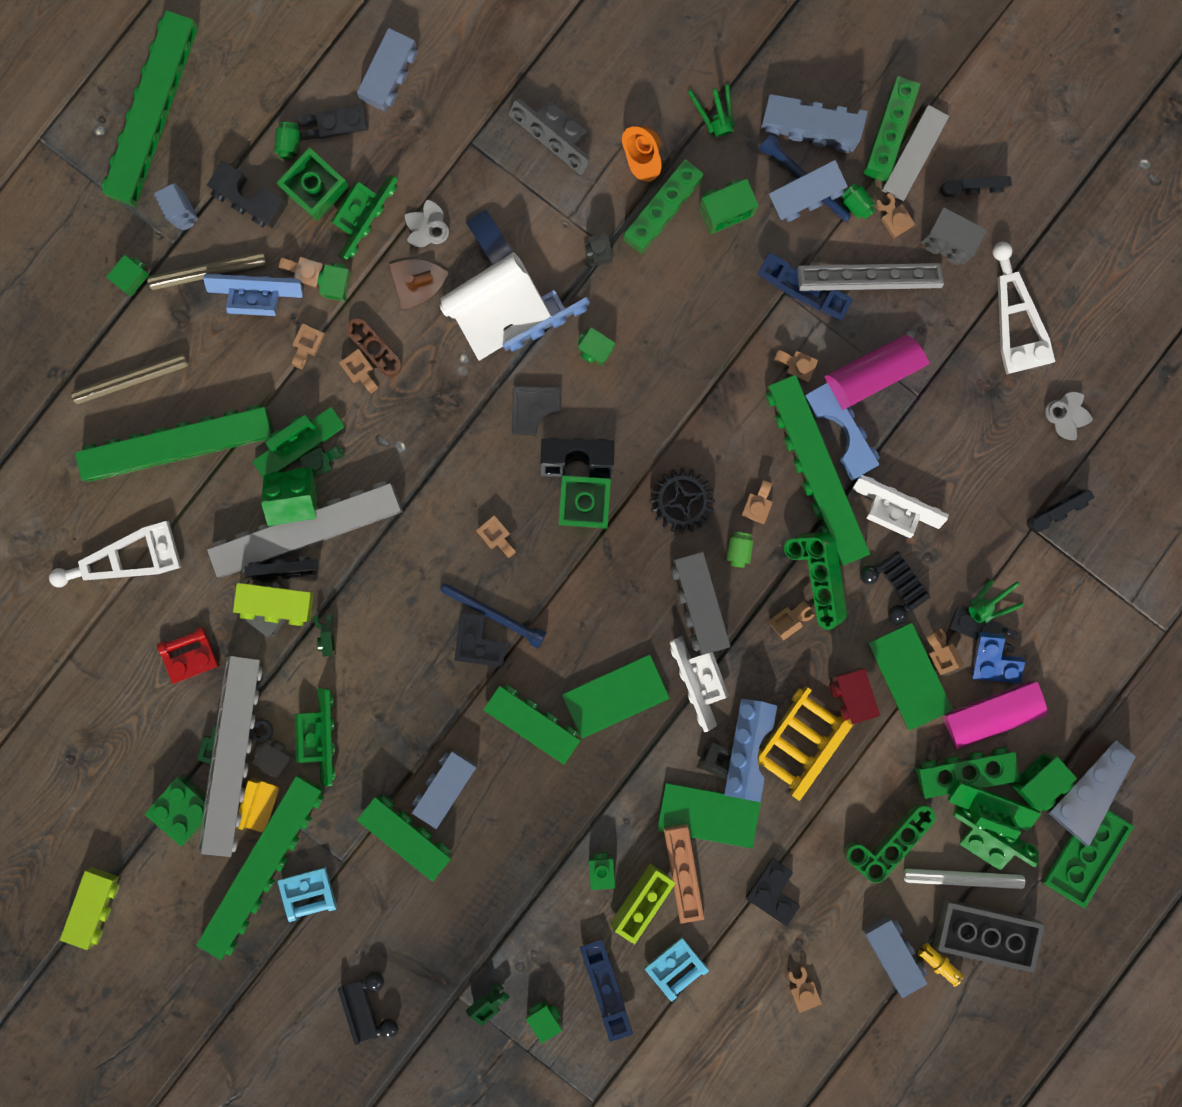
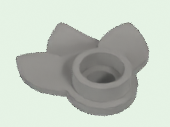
(424, 224)
(1071, 415)

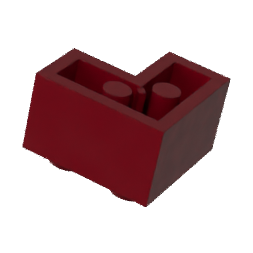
(855, 694)

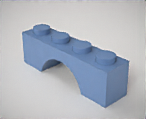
(858, 456)
(753, 723)

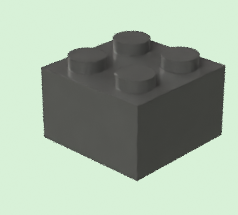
(953, 237)

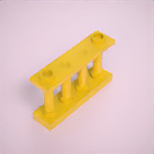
(825, 744)

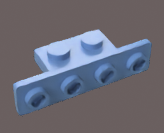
(252, 294)
(557, 318)

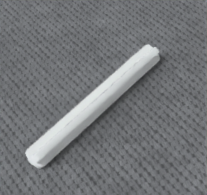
(964, 878)

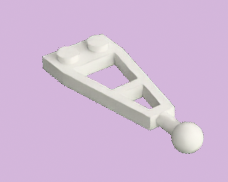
(1027, 355)
(161, 548)

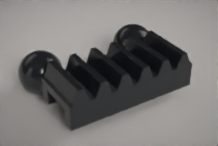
(903, 582)
(359, 1011)

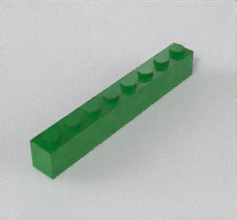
(150, 108)
(174, 444)
(816, 468)
(260, 867)

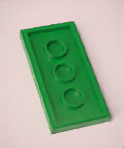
(910, 676)
(615, 696)
(710, 815)
(1081, 868)

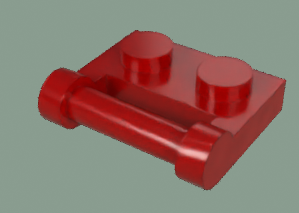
(192, 662)

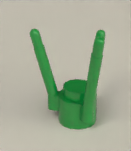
(722, 123)
(982, 610)

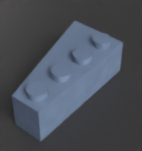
(814, 123)
(1091, 796)

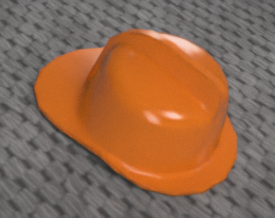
(642, 152)

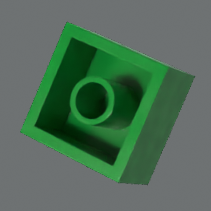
(313, 184)
(728, 205)
(289, 496)
(584, 502)
(1044, 782)
(179, 810)

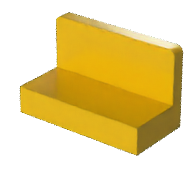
(257, 805)

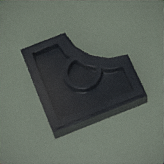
(532, 406)

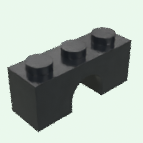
(228, 184)
(594, 453)

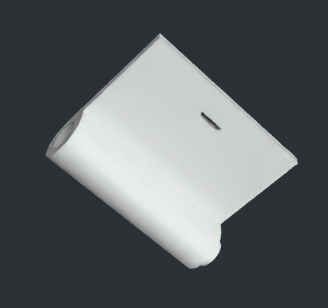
(493, 302)

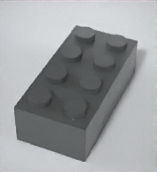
(701, 604)
(988, 935)

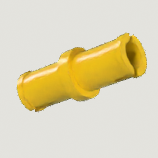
(940, 964)

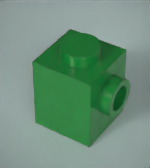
(128, 274)
(334, 282)
(595, 347)
(601, 871)
(544, 1020)

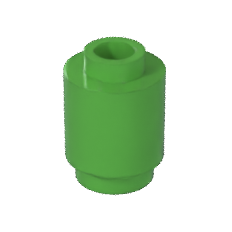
(740, 549)

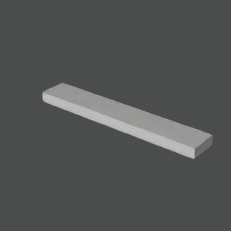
(870, 276)

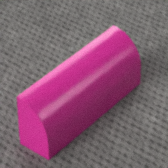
(876, 370)
(995, 714)

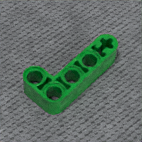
(829, 610)
(894, 839)

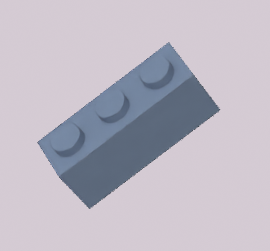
(387, 70)
(809, 191)
(443, 788)
(896, 956)

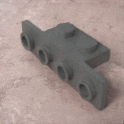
(553, 130)

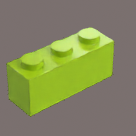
(273, 603)
(642, 903)
(90, 908)

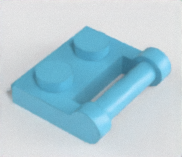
(306, 886)
(670, 963)

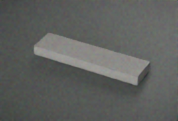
(915, 153)

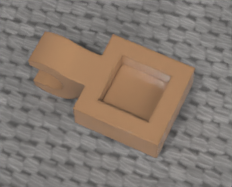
(305, 270)
(307, 342)
(798, 365)
(358, 369)
(757, 506)
(495, 534)
(789, 621)
(944, 656)

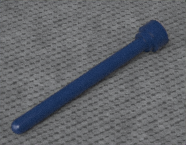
(771, 148)
(533, 635)

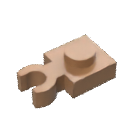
(896, 219)
(804, 992)

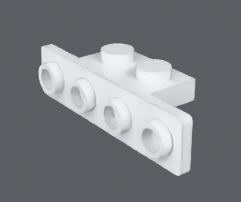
(896, 509)
(702, 681)

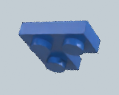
(990, 663)

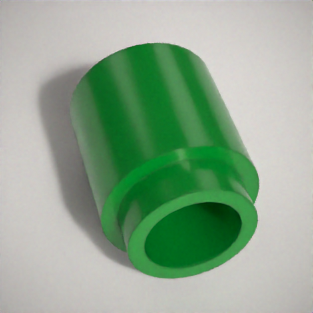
(287, 140)
(859, 202)

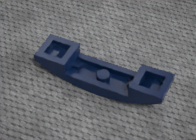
(489, 237)
(785, 278)
(606, 990)

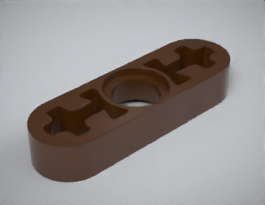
(373, 357)

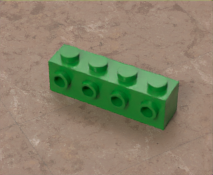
(533, 724)
(405, 837)

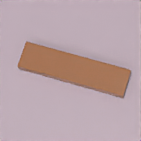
(683, 873)

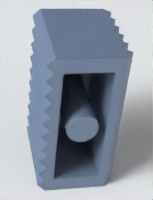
(176, 207)

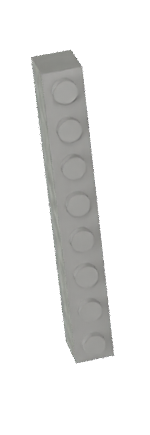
(286, 538)
(229, 756)

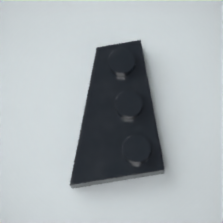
(267, 572)

